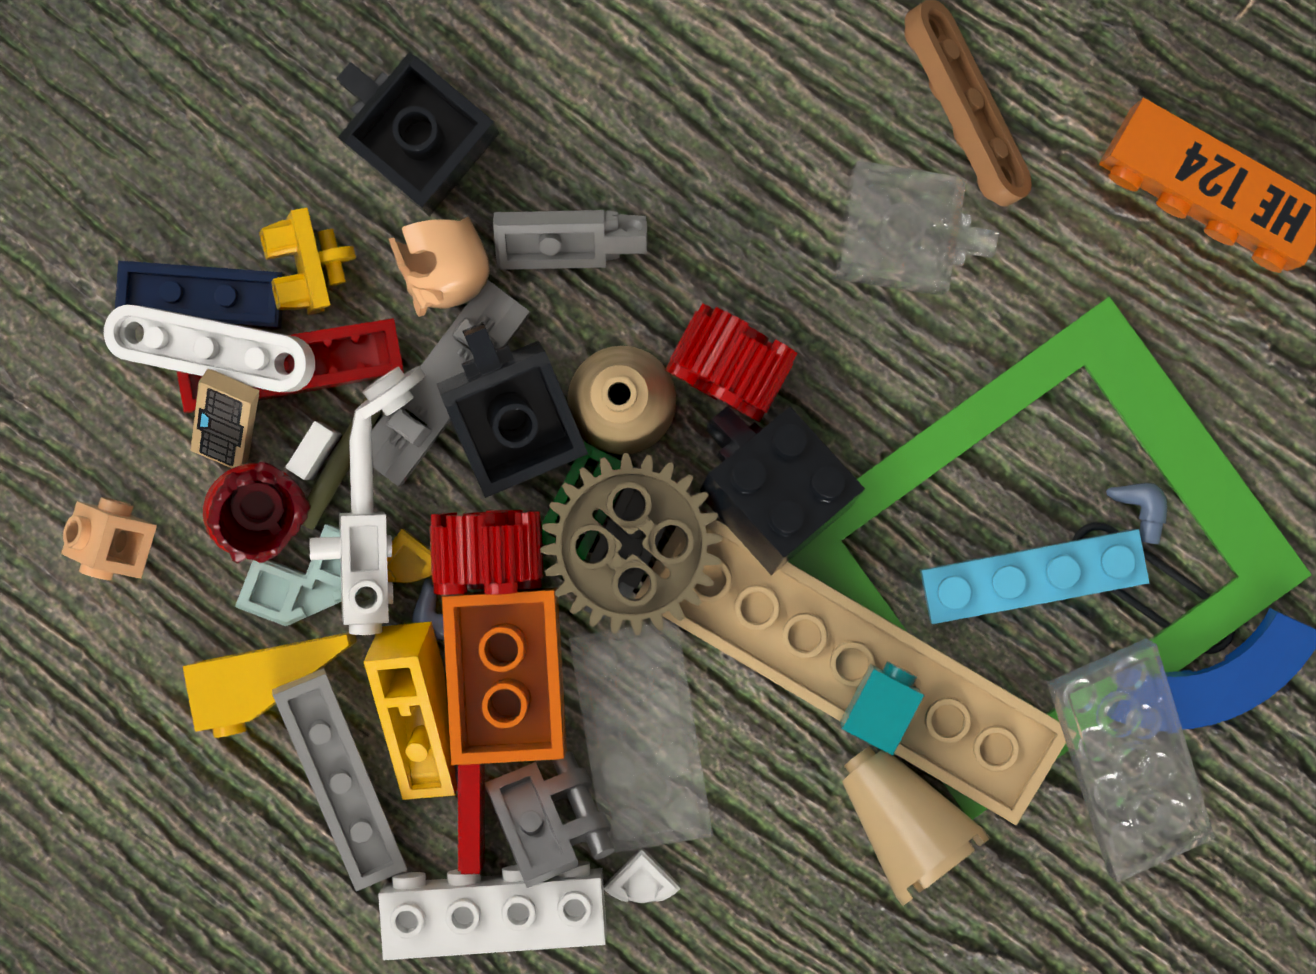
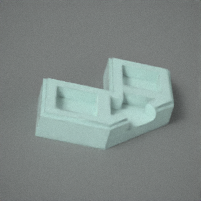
(289, 594)

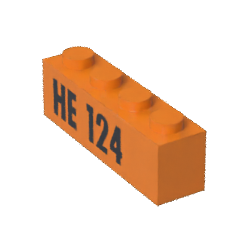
(1214, 185)

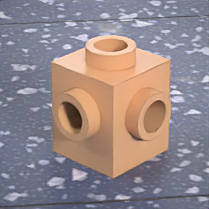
(108, 539)

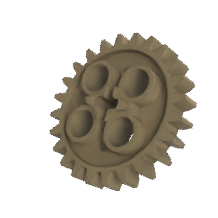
(597, 582)

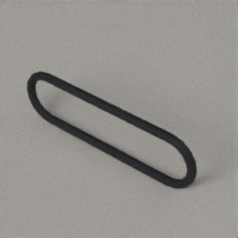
(1166, 569)

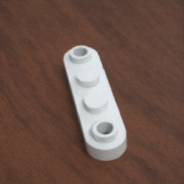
(201, 344)

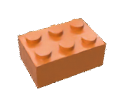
(504, 677)

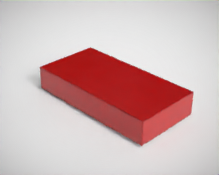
(471, 818)

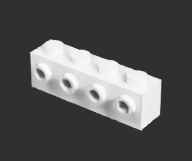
(490, 913)

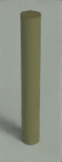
(332, 476)

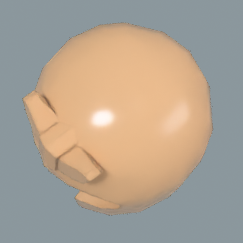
(441, 263)

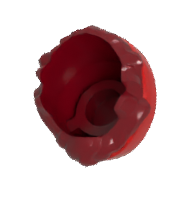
(254, 511)

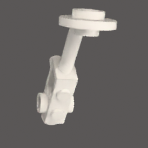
(363, 533)

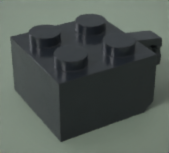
(415, 130)
(510, 413)
(776, 485)

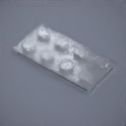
(641, 735)
(1131, 759)

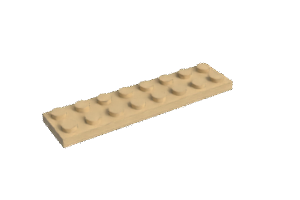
(821, 647)

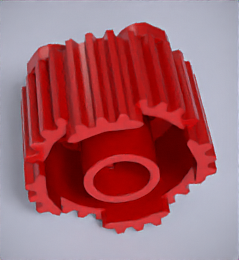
(731, 361)
(486, 551)

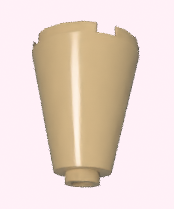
(626, 426)
(908, 822)

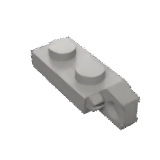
(566, 238)

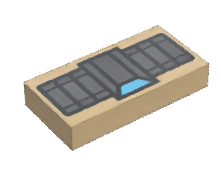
(224, 419)

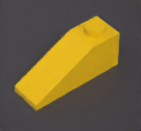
(239, 686)
(413, 708)

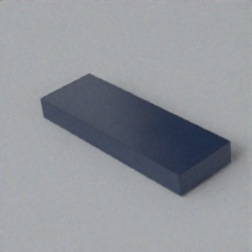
(200, 291)

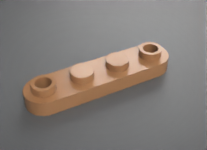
(967, 103)

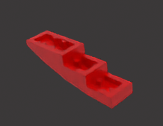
(341, 358)

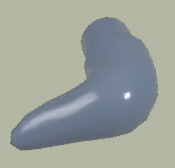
(1152, 504)
(426, 609)

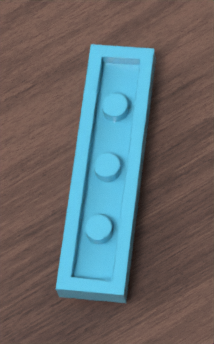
(1034, 576)

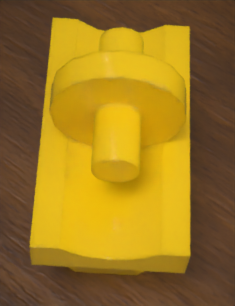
(297, 238)

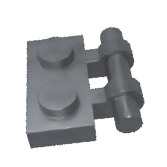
(532, 823)

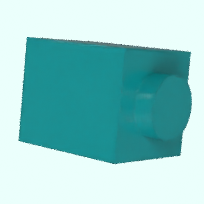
(882, 706)

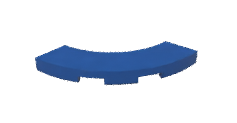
(1246, 675)

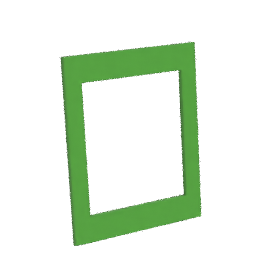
(1164, 428)

